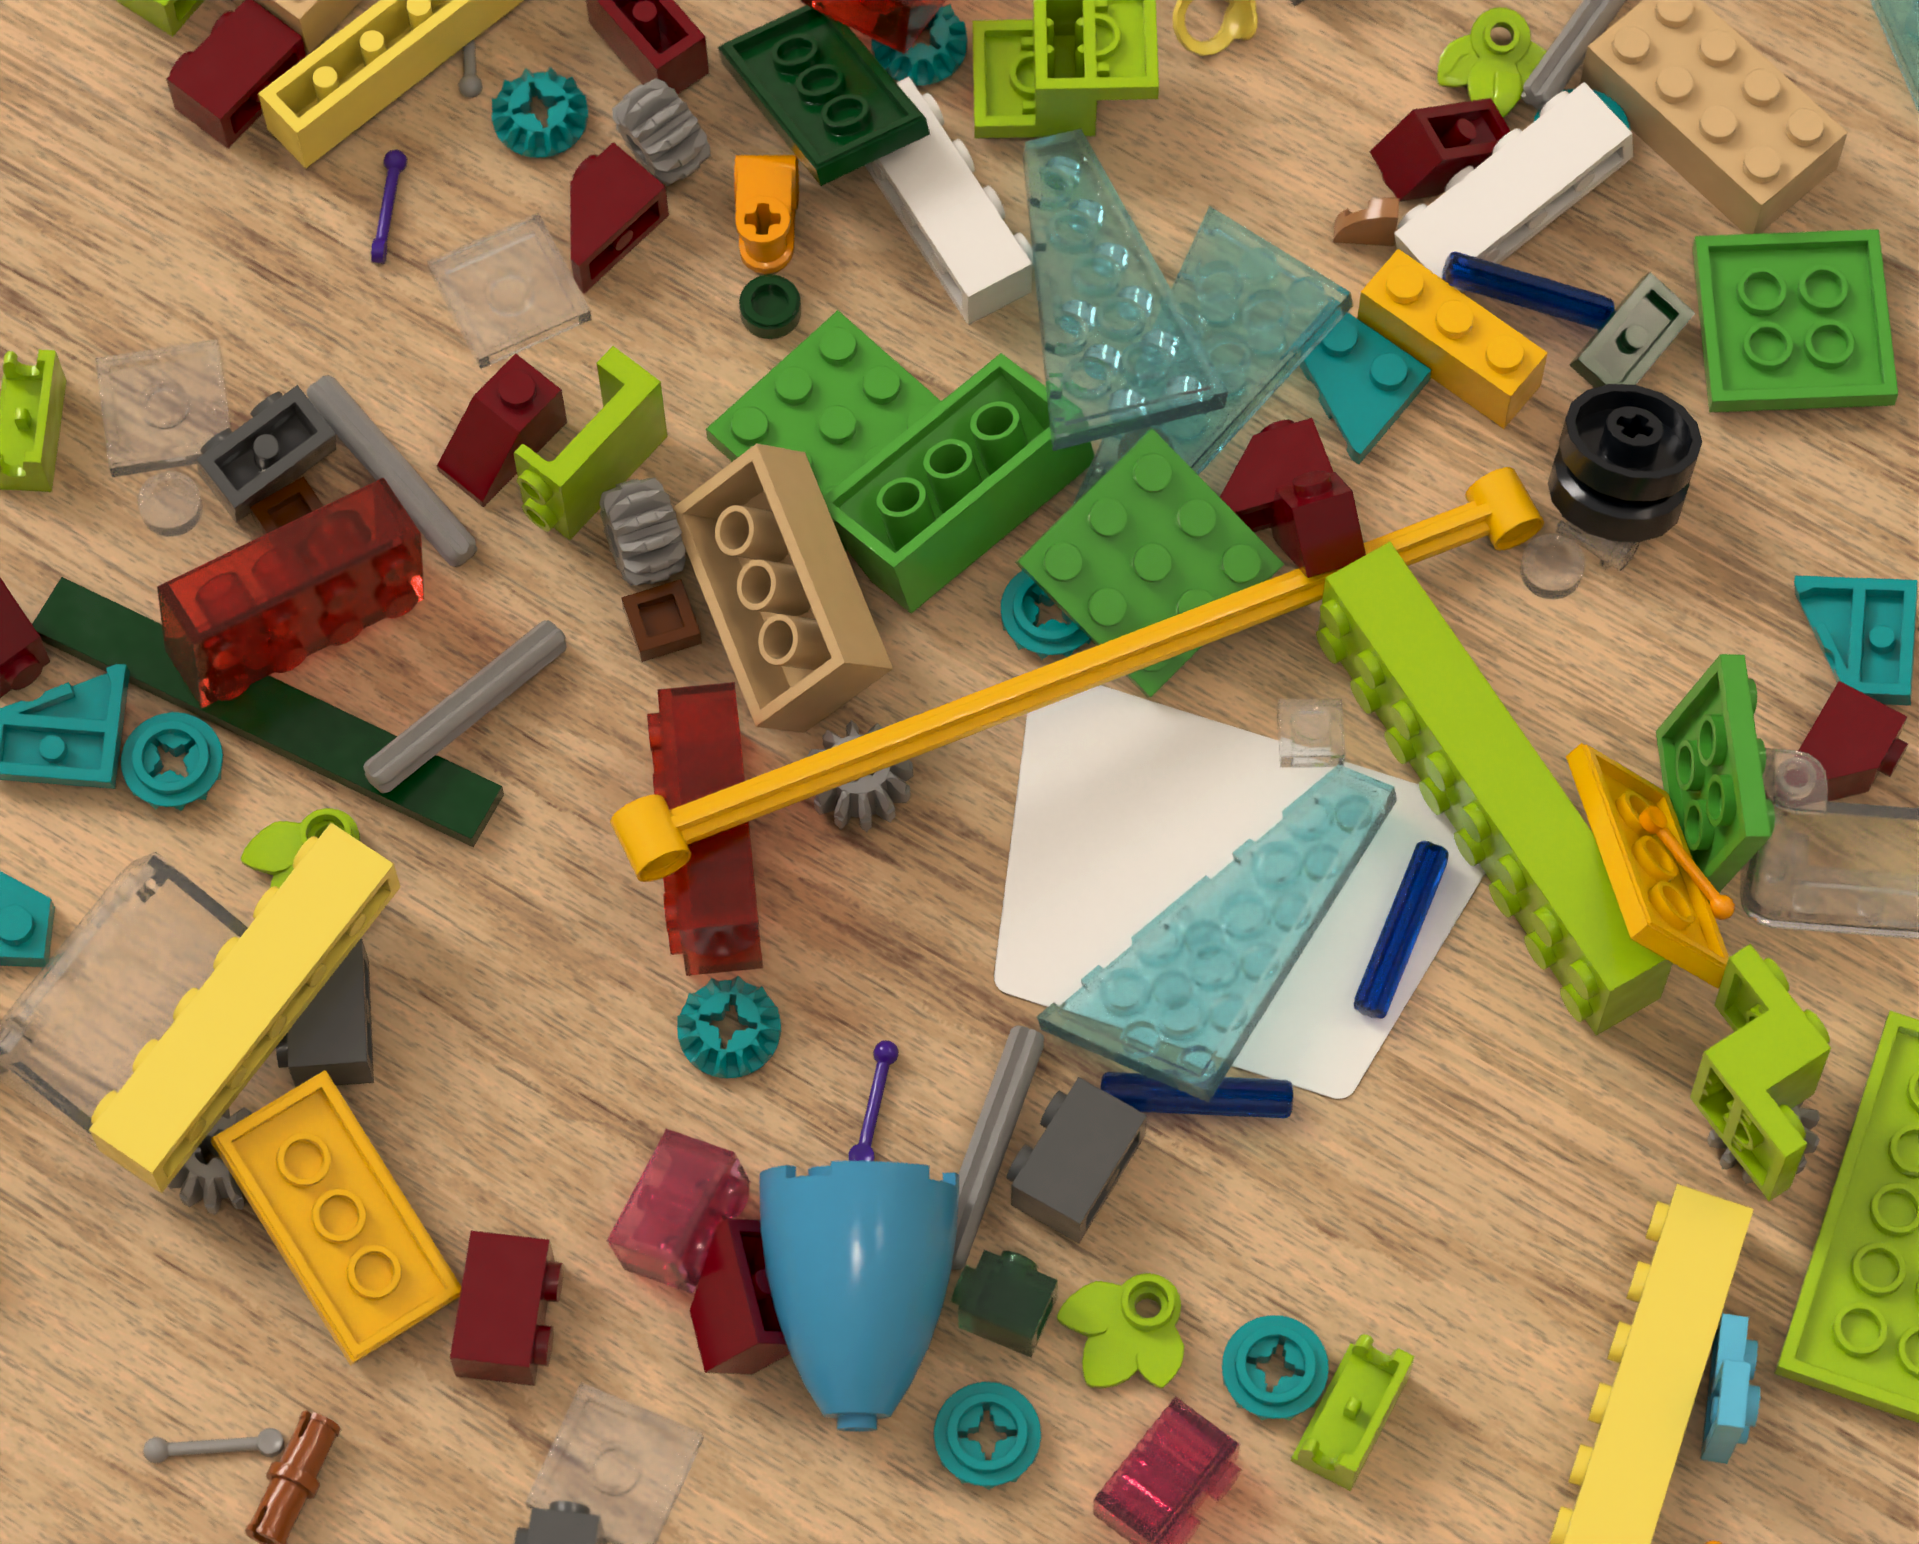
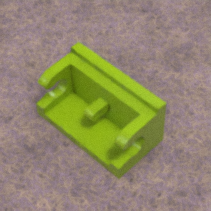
(30, 421)
(1353, 1412)

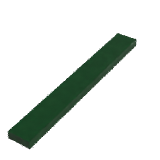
(268, 714)

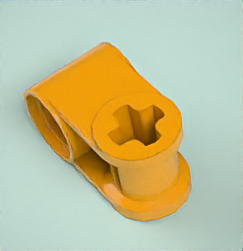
(765, 209)

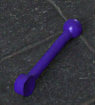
(395, 162)
(885, 1054)

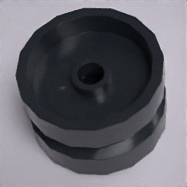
(1624, 462)

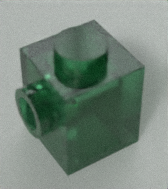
(1005, 1300)

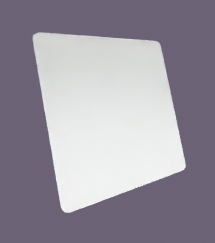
(1143, 801)

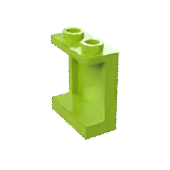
(603, 454)

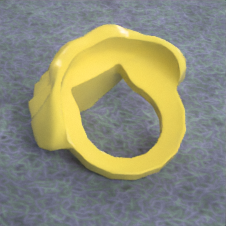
(1238, 23)

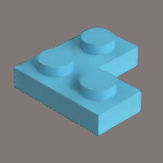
(1731, 1401)

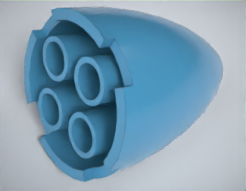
(858, 1277)

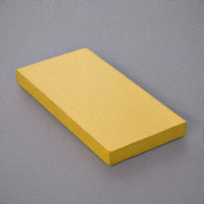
(1651, 887)
(337, 1217)

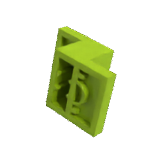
(1053, 68)
(1761, 1071)

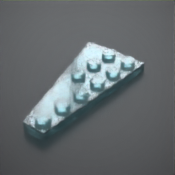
(1108, 320)
(1256, 321)
(1221, 951)

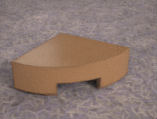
(1369, 226)

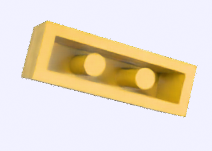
(1454, 337)

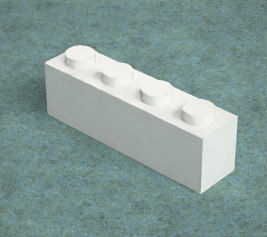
(1520, 186)
(954, 218)

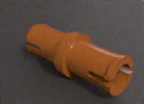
(293, 1479)

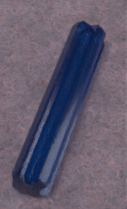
(1527, 290)
(1401, 930)
(1232, 1098)

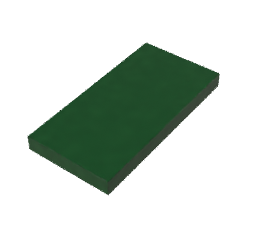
(823, 92)

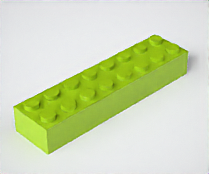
(1488, 785)

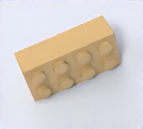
(1715, 109)
(781, 589)

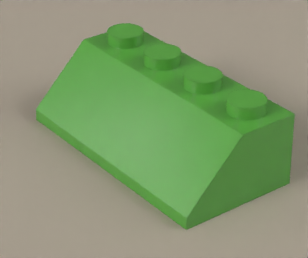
(953, 484)

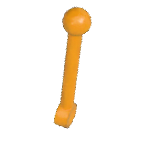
(1655, 822)

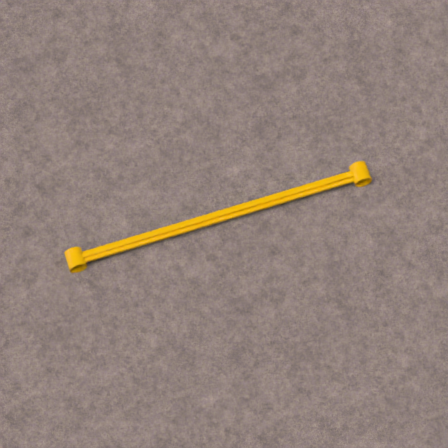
(658, 837)

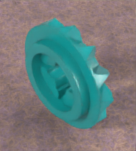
(928, 63)
(522, 131)
(1021, 618)
(174, 734)
(748, 1048)
(1256, 1343)
(1010, 1415)

